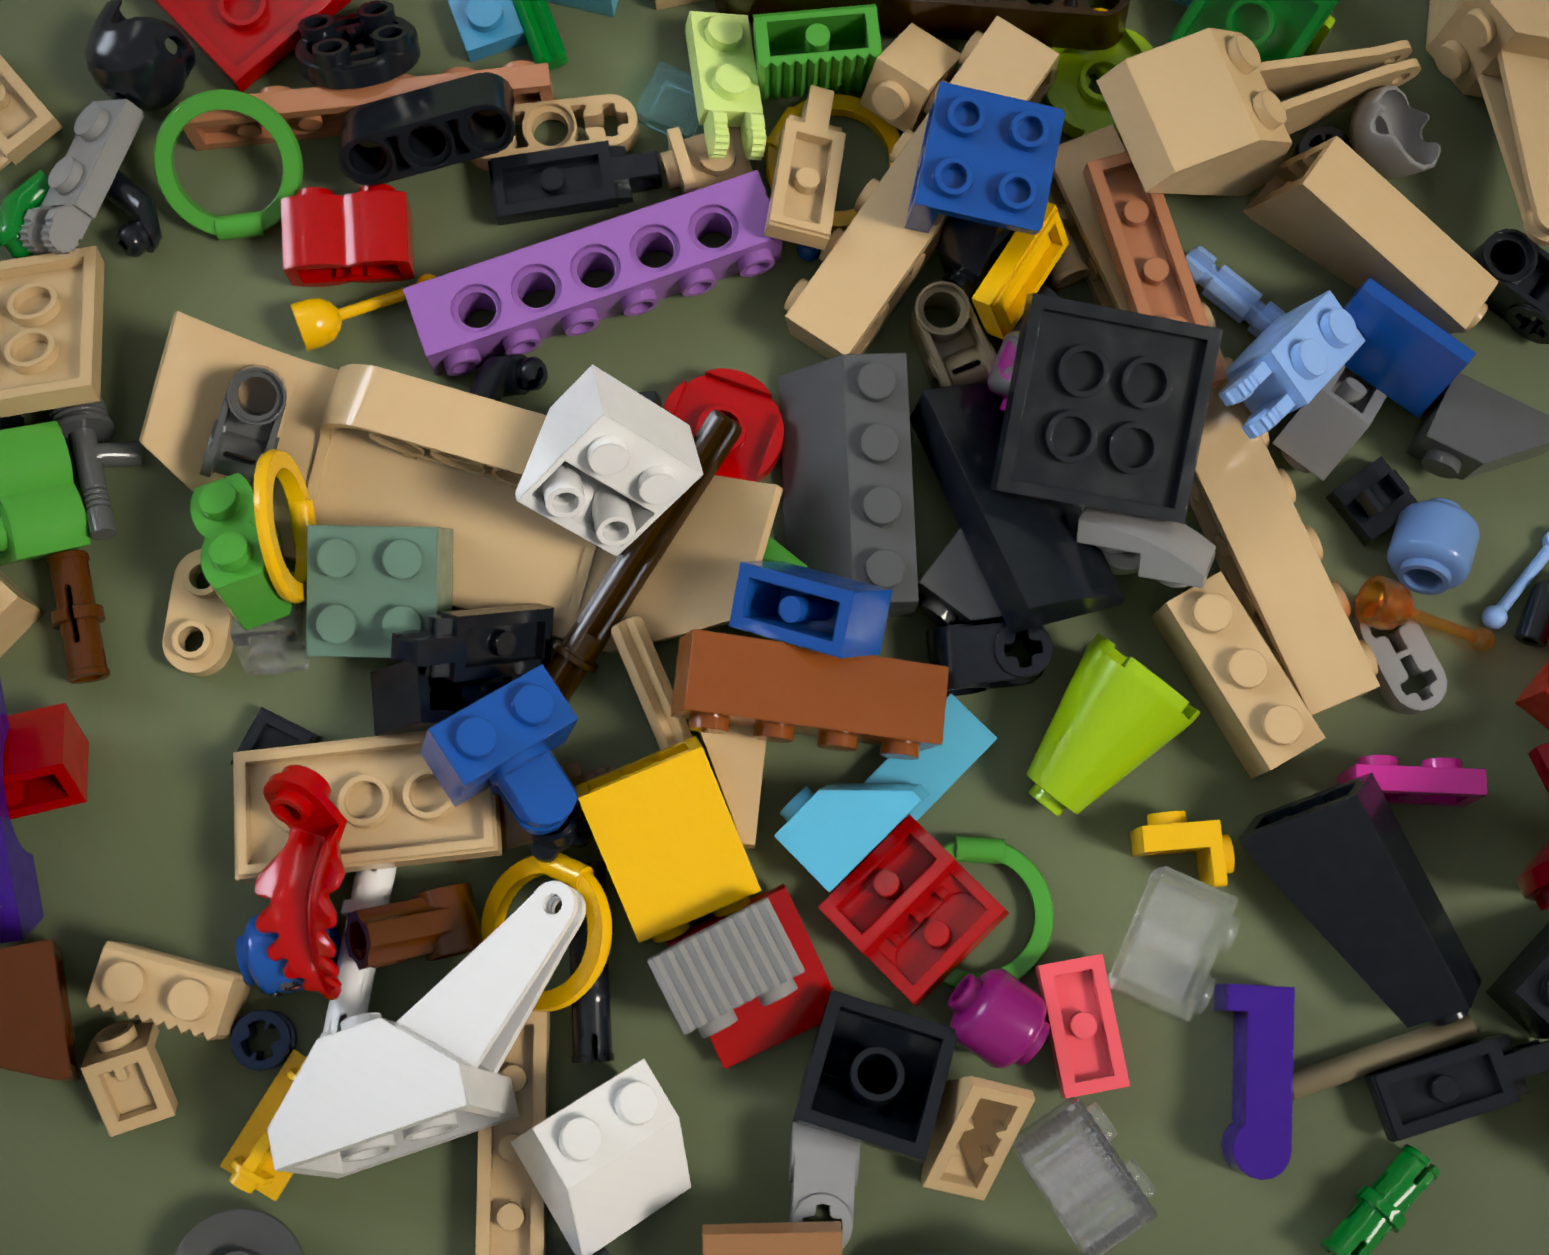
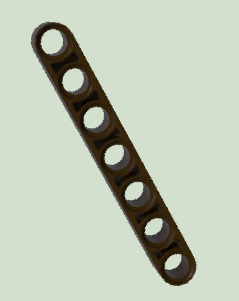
(1057, 25)

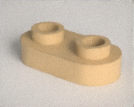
(193, 611)

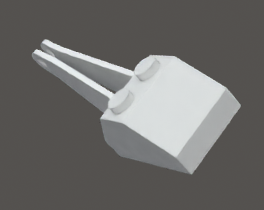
(434, 1072)

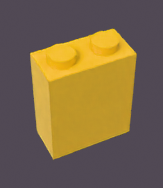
(668, 841)

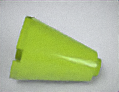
(1104, 728)

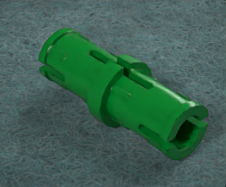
(1382, 1205)

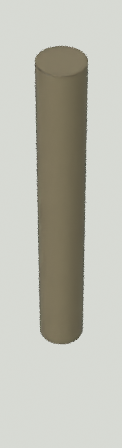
(1380, 1056)

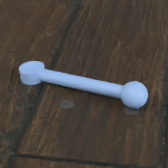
(1496, 615)

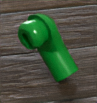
(14, 208)

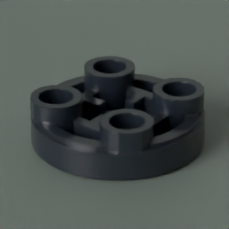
(356, 47)

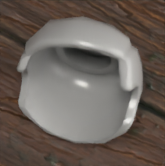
(1390, 134)

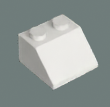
(607, 1159)

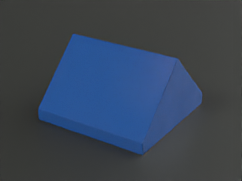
(1403, 349)

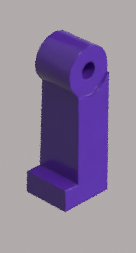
(1262, 1090)

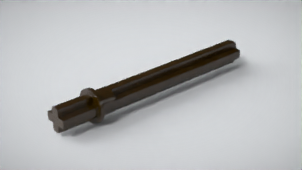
(635, 564)

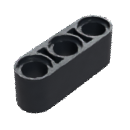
(407, 150)

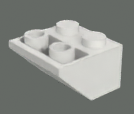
(608, 462)

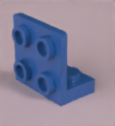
(985, 160)

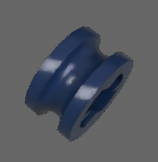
(246, 1030)

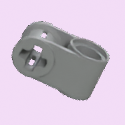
(823, 1172)

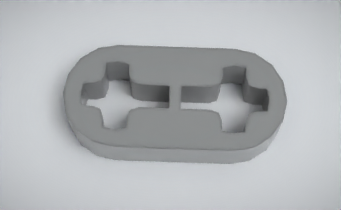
(1417, 659)

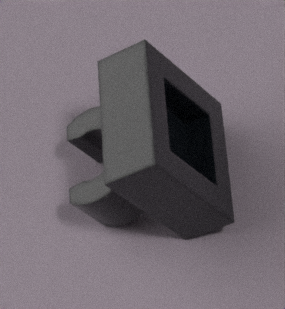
(1371, 500)

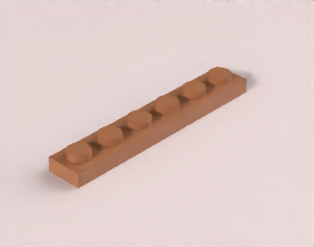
(321, 110)

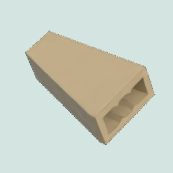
(1364, 228)

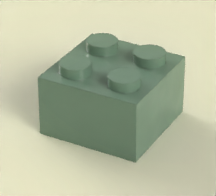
(373, 585)

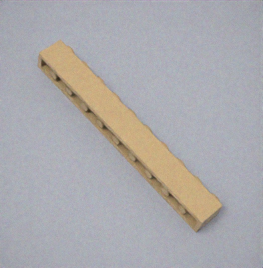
(1241, 495)

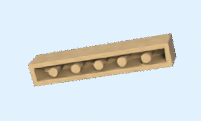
(878, 258)

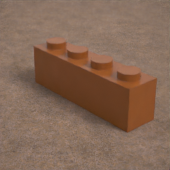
(809, 693)

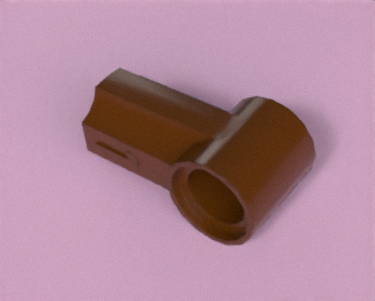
(429, 925)

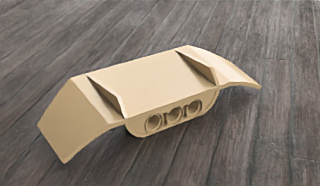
(435, 456)

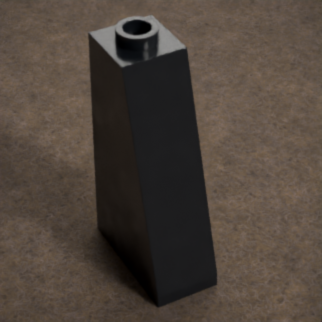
(1369, 897)

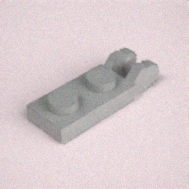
(82, 177)

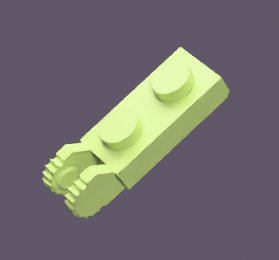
(725, 82)

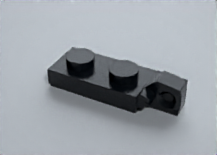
(569, 181)
(479, 642)
(1454, 1084)

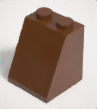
(36, 1013)

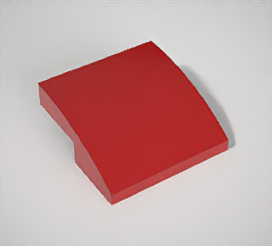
(913, 910)
(803, 1009)

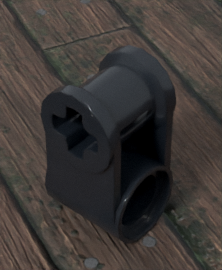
(1523, 287)
(979, 659)

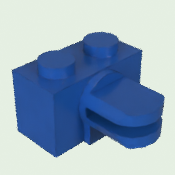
(508, 747)

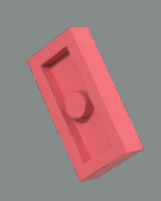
(1082, 1026)

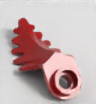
(302, 878)

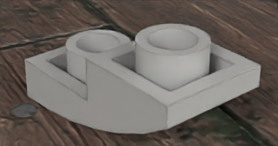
(1168, 549)

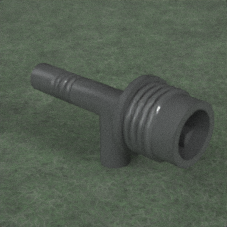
(85, 432)

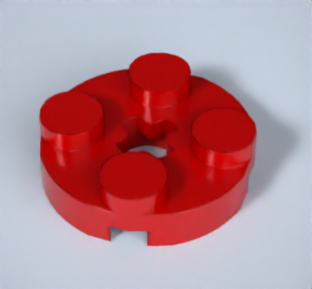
(745, 402)

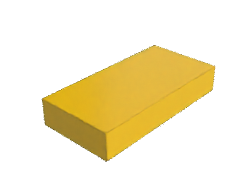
(1019, 272)

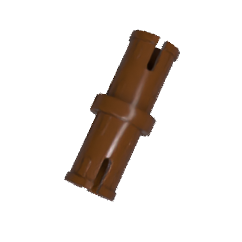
(78, 616)

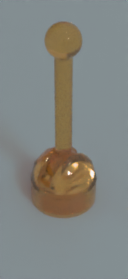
(1389, 604)

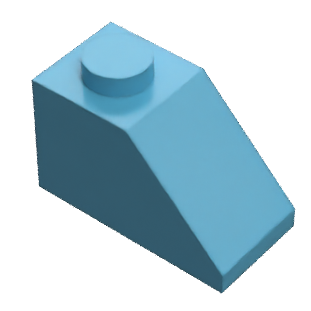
(843, 825)

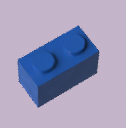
(810, 608)

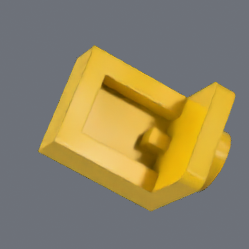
(1173, 834)

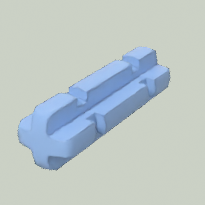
(1231, 292)

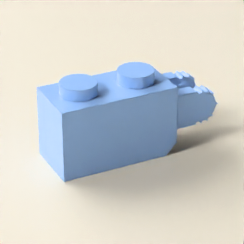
(1291, 362)

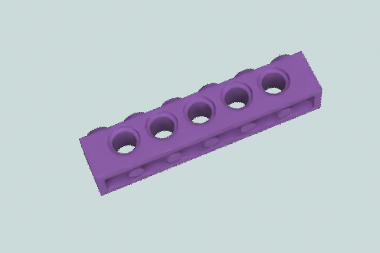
(561, 263)

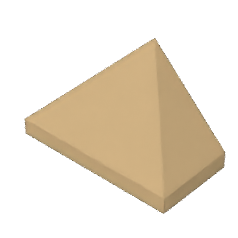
(973, 1135)

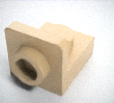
(689, 164)
(128, 1077)

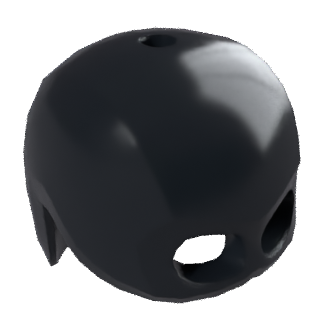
(132, 59)

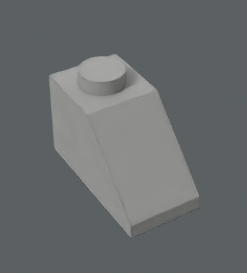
(1330, 424)

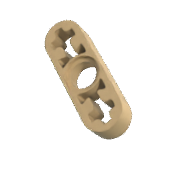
(590, 108)

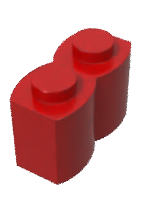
(347, 236)

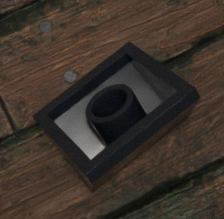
(876, 1076)

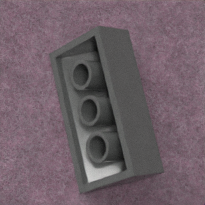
(851, 472)

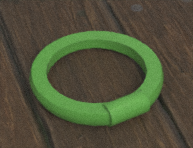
(232, 225)
(998, 852)

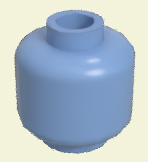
(1433, 546)

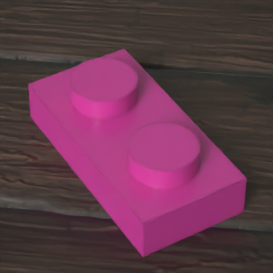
(1434, 783)

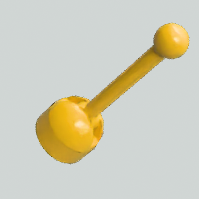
(322, 321)

